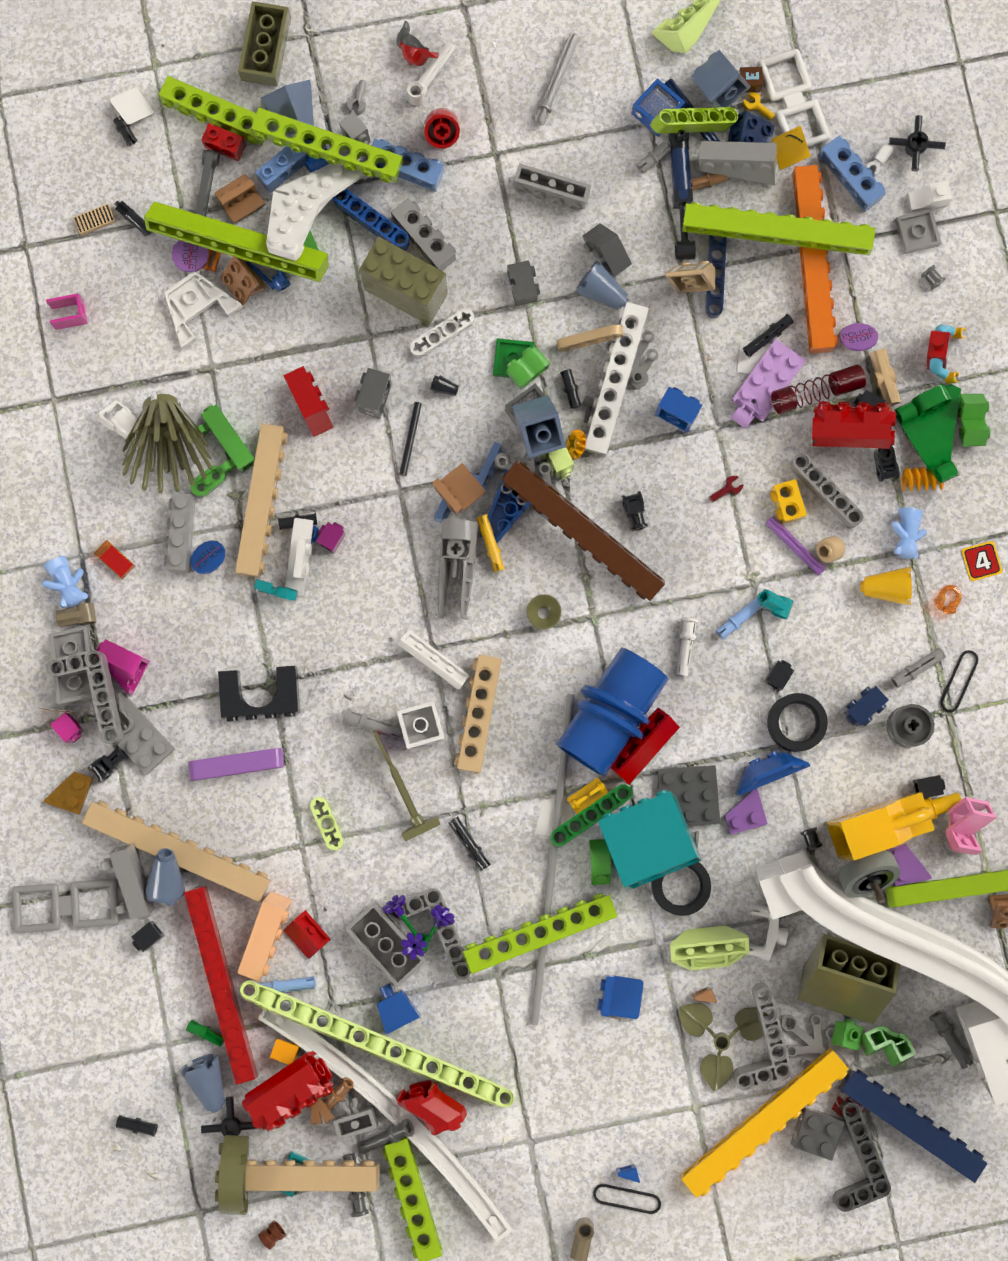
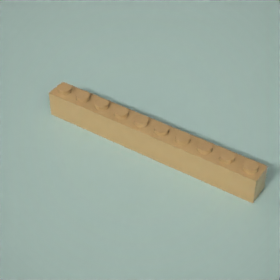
(188, 855)

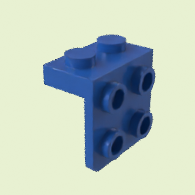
(620, 996)

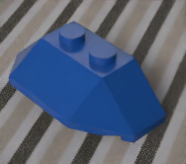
(768, 771)

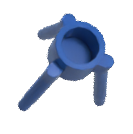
(279, 281)

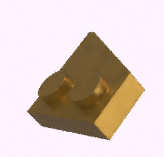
(71, 793)

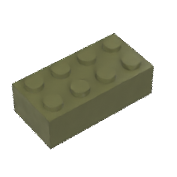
(264, 43)

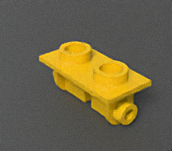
(587, 795)

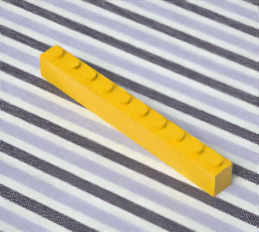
(764, 1122)

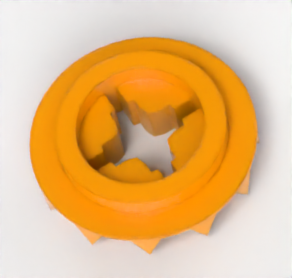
(576, 444)

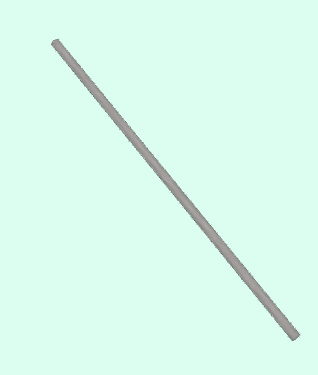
(552, 864)

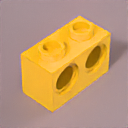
(793, 501)

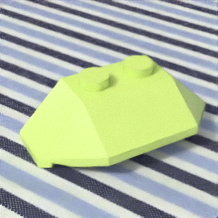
(709, 947)

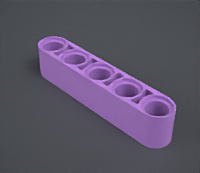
(236, 764)

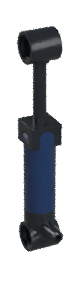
(682, 190)

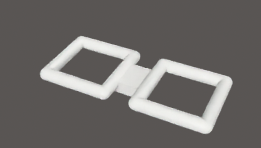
(793, 96)

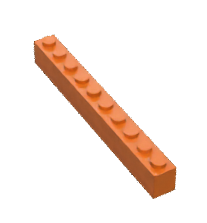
(814, 264)

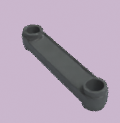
(210, 160)

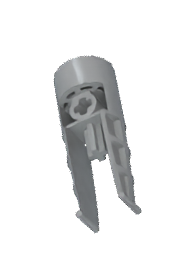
(459, 533)

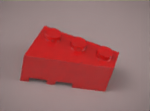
(308, 400)

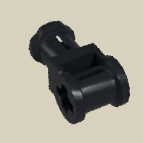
(634, 509)
(106, 765)

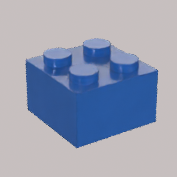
(678, 409)

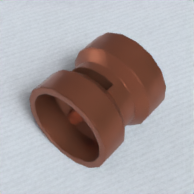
(271, 1235)

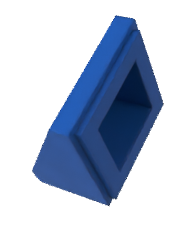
(628, 1172)

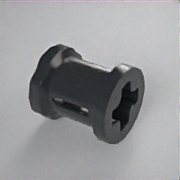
(811, 838)

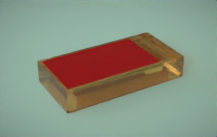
(114, 559)

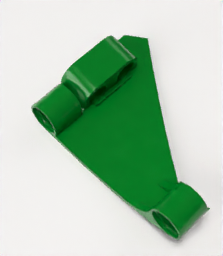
(930, 427)

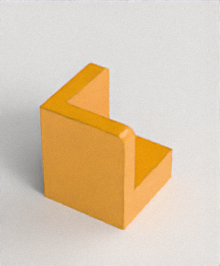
(284, 1051)

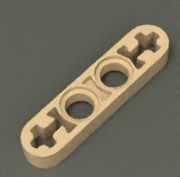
(590, 338)

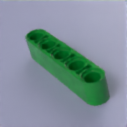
(599, 811)

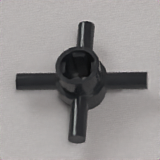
(911, 143)

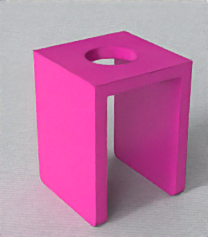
(71, 321)

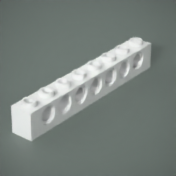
(601, 445)

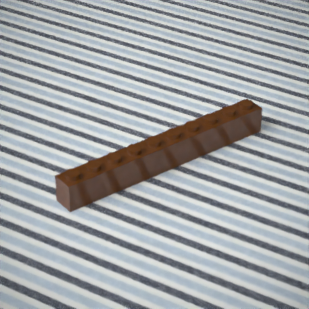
(583, 530)

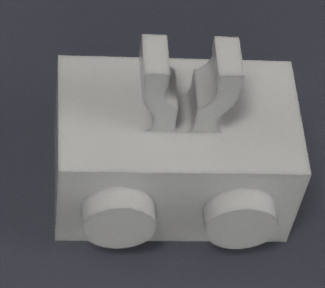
(354, 128)
(355, 1122)

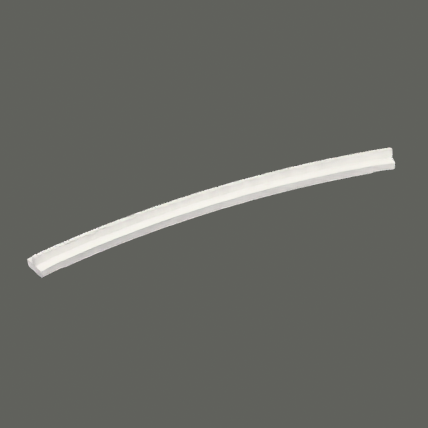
(387, 1105)

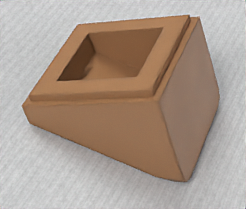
(704, 995)

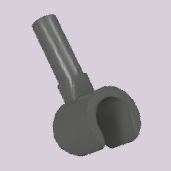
(588, 402)

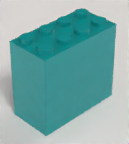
(649, 840)

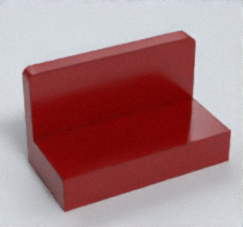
(307, 934)

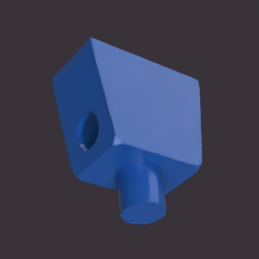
(395, 1009)

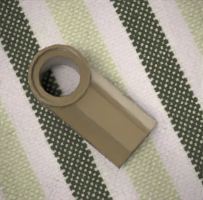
(81, 614)
(582, 1241)

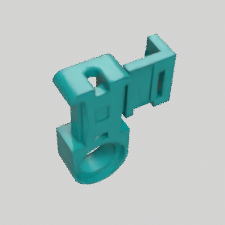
(282, 592)

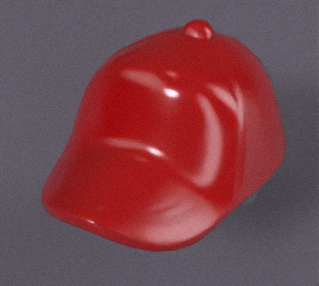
(412, 48)

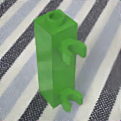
(228, 438)

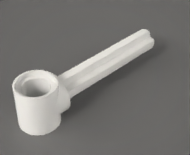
(421, 85)

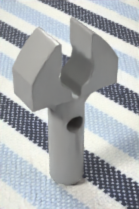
(358, 98)

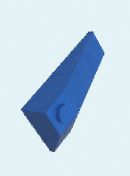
(504, 512)

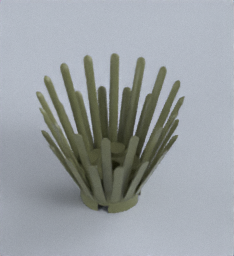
(162, 420)

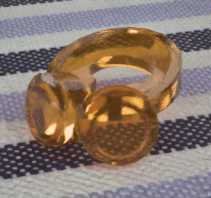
(939, 601)

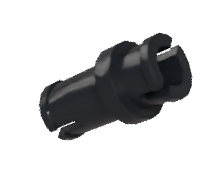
(124, 128)

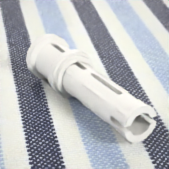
(687, 638)

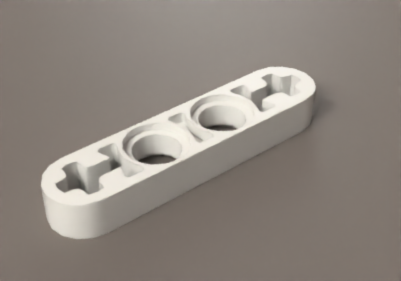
(440, 331)

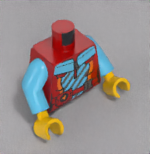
(939, 350)

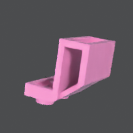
(966, 821)

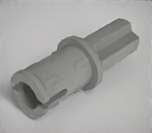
(653, 157)

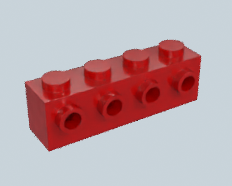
(640, 752)

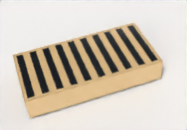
(94, 219)

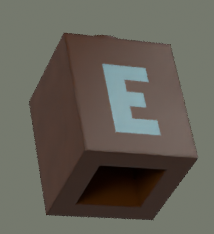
(754, 77)

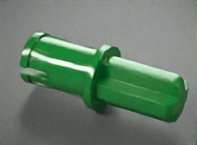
(205, 1033)

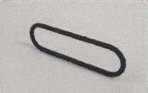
(951, 679)
(627, 1190)

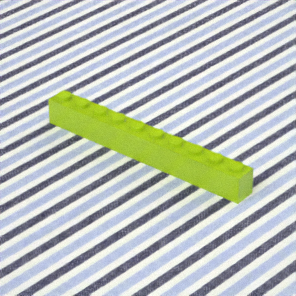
(778, 229)
(231, 240)

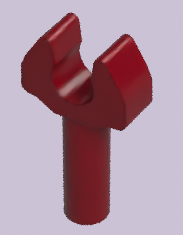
(727, 489)

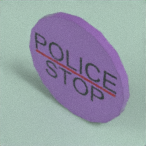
(189, 256)
(859, 337)

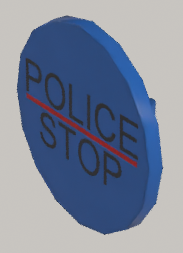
(207, 557)

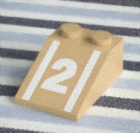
(692, 277)

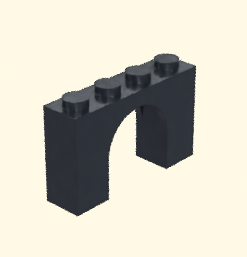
(285, 701)

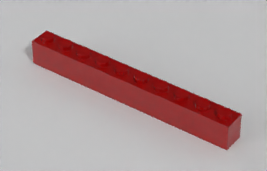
(221, 985)

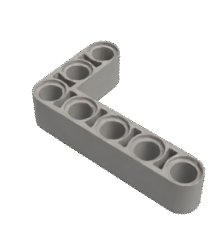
(106, 686)
(447, 944)
(771, 1041)

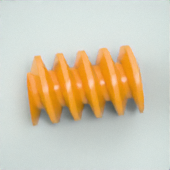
(919, 477)

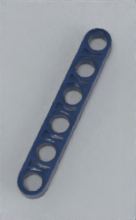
(719, 281)

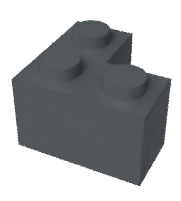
(608, 248)

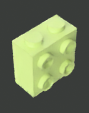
(560, 463)

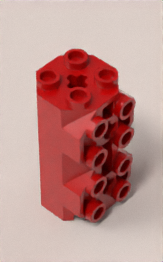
(853, 426)
(288, 1092)

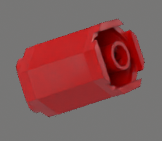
(432, 1107)

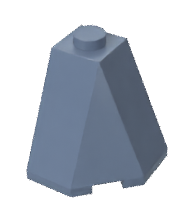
(292, 101)

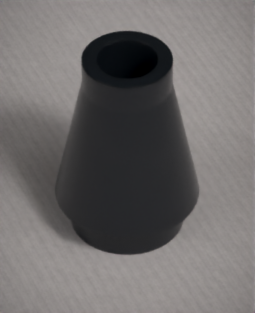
(443, 386)

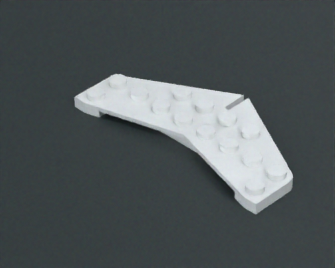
(299, 202)

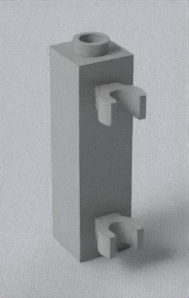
(131, 881)

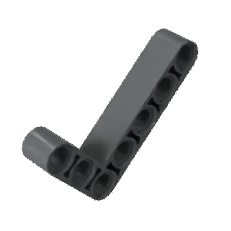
(865, 1160)

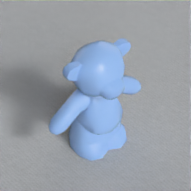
(908, 532)
(64, 582)

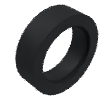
(820, 719)
(688, 909)

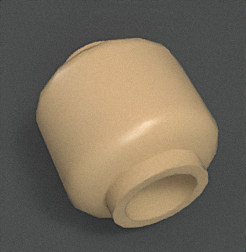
(830, 549)

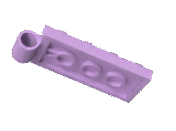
(771, 373)

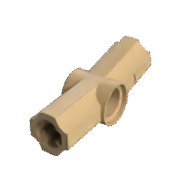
(884, 377)

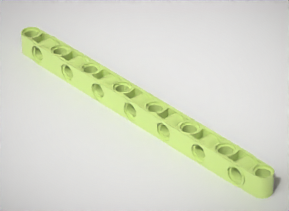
(377, 1044)

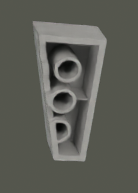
(740, 160)

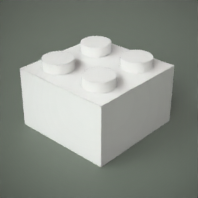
(420, 725)

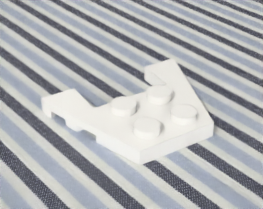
(190, 299)

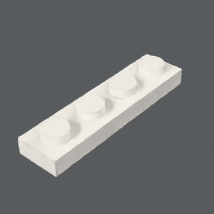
(433, 659)

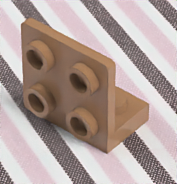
(459, 489)

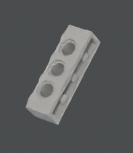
(409, 210)

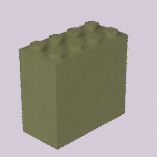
(404, 280)
(848, 979)

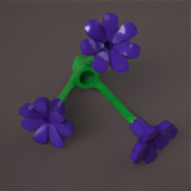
(417, 942)

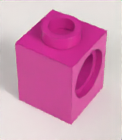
(67, 728)

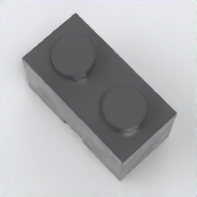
(524, 288)

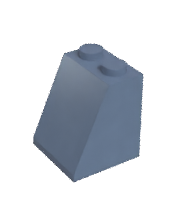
(720, 80)
(539, 426)

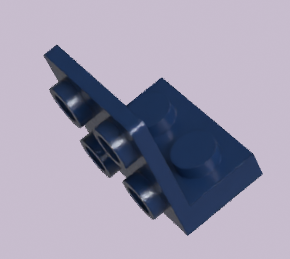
(751, 129)

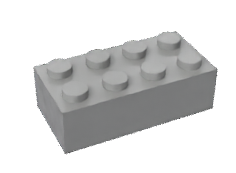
(382, 943)

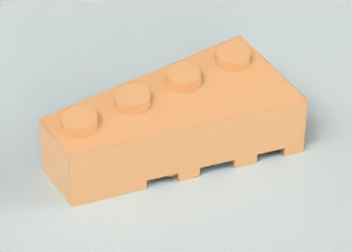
(264, 936)

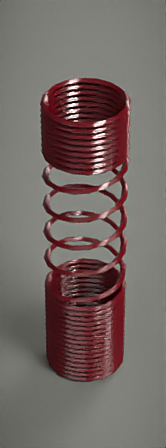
(839, 381)

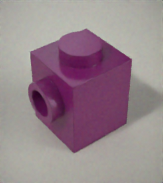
(331, 536)

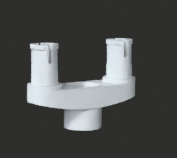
(775, 934)

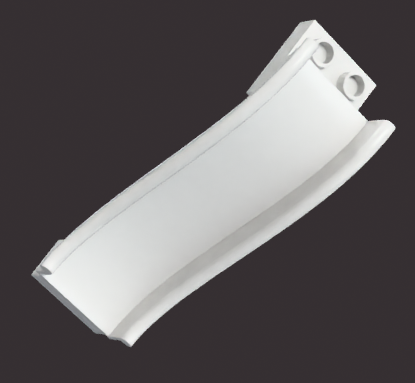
(798, 885)

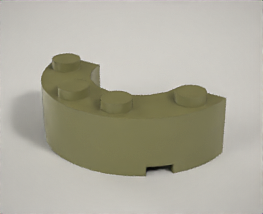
(231, 1176)

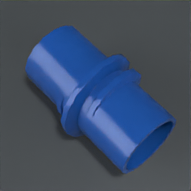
(612, 711)

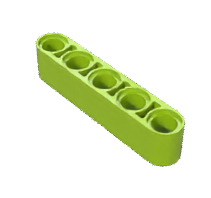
(694, 120)

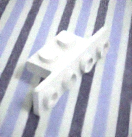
(299, 555)

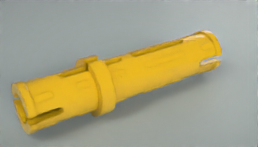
(490, 543)

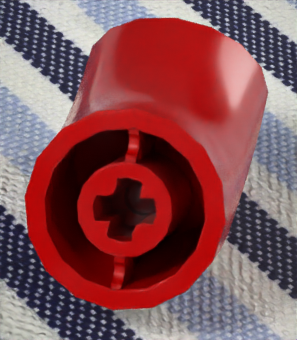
(441, 128)

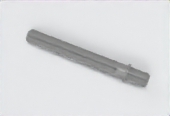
(556, 79)

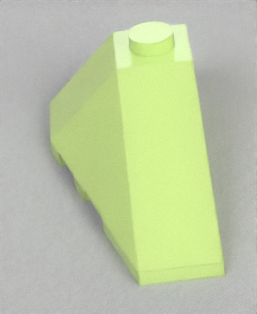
(687, 27)

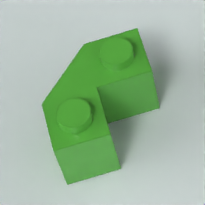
(972, 412)
(895, 1045)

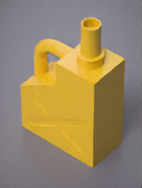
(886, 824)

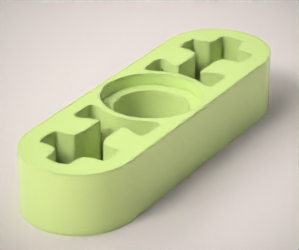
(316, 812)

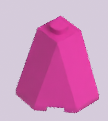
(124, 665)

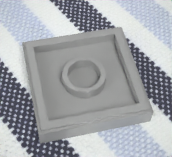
(918, 231)

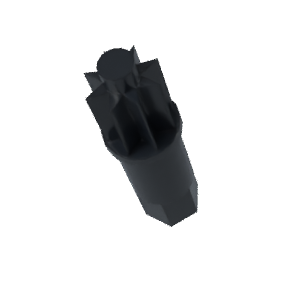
(130, 215)

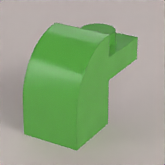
(600, 862)

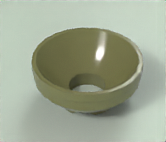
(543, 601)

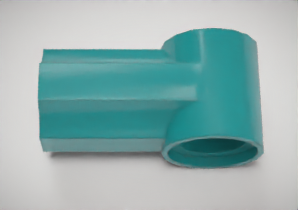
(777, 604)

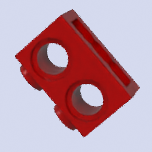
(223, 141)

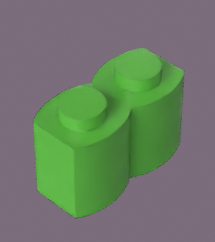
(527, 367)

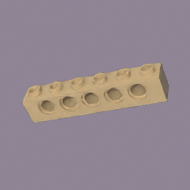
(492, 665)

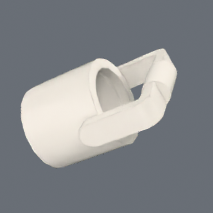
(122, 421)

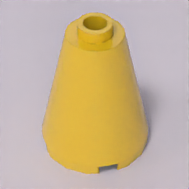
(889, 586)

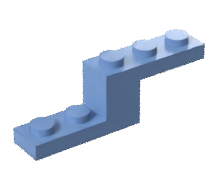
(486, 472)

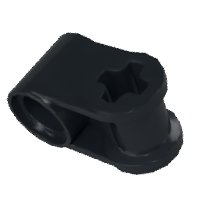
(884, 465)

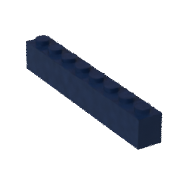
(912, 1125)

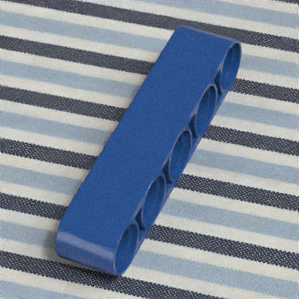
(367, 211)

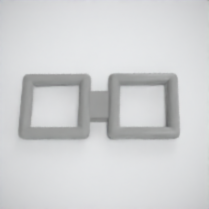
(65, 905)

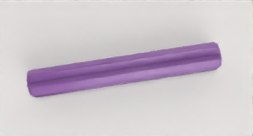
(795, 545)

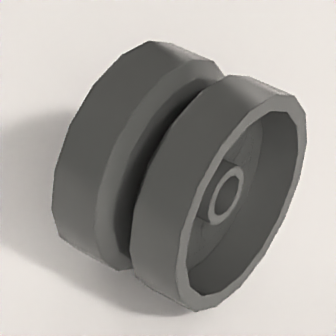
(921, 722)

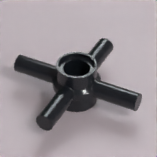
(230, 1118)

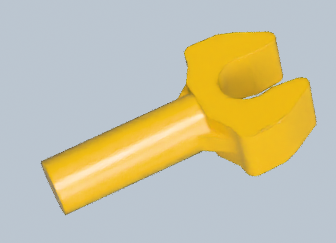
(757, 106)

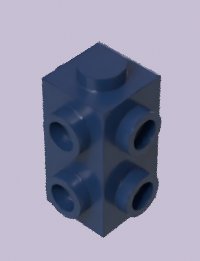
(860, 711)

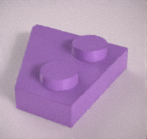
(746, 814)
(909, 865)

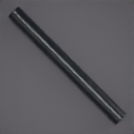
(410, 439)

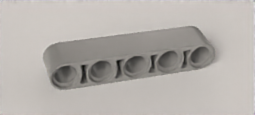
(824, 481)

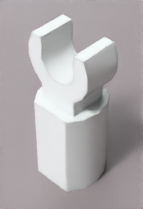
(880, 158)

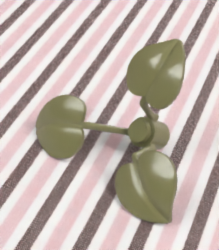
(697, 1018)

